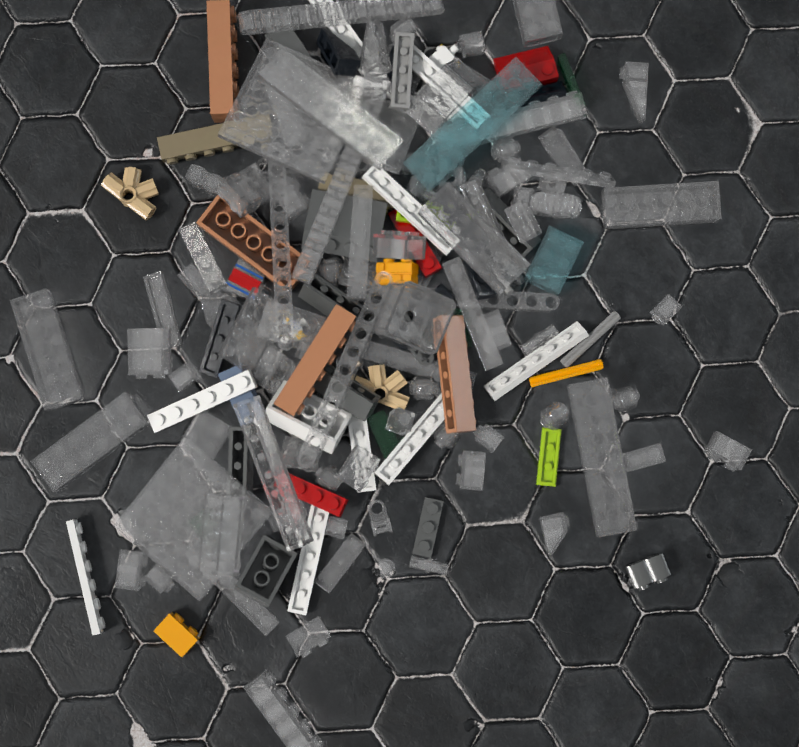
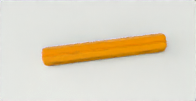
(566, 373)

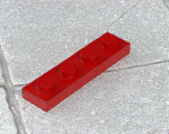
(430, 264)
(318, 496)

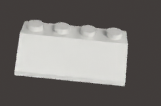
(301, 423)

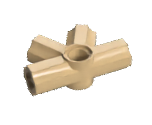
(132, 185)
(390, 385)

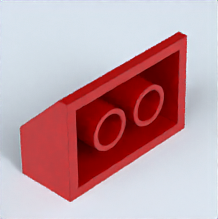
(537, 61)

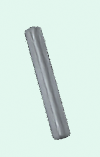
(593, 336)

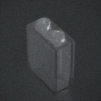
(149, 352)

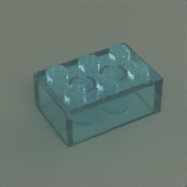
(553, 260)

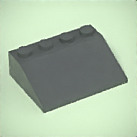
(340, 239)

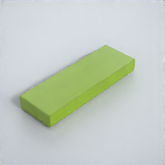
(548, 457)

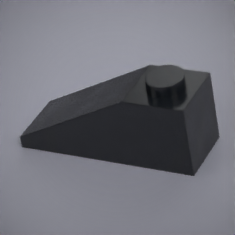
(339, 55)

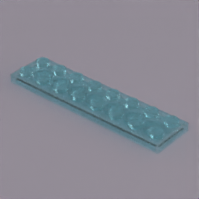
(472, 124)

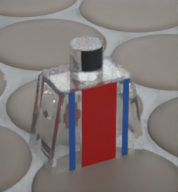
(243, 279)

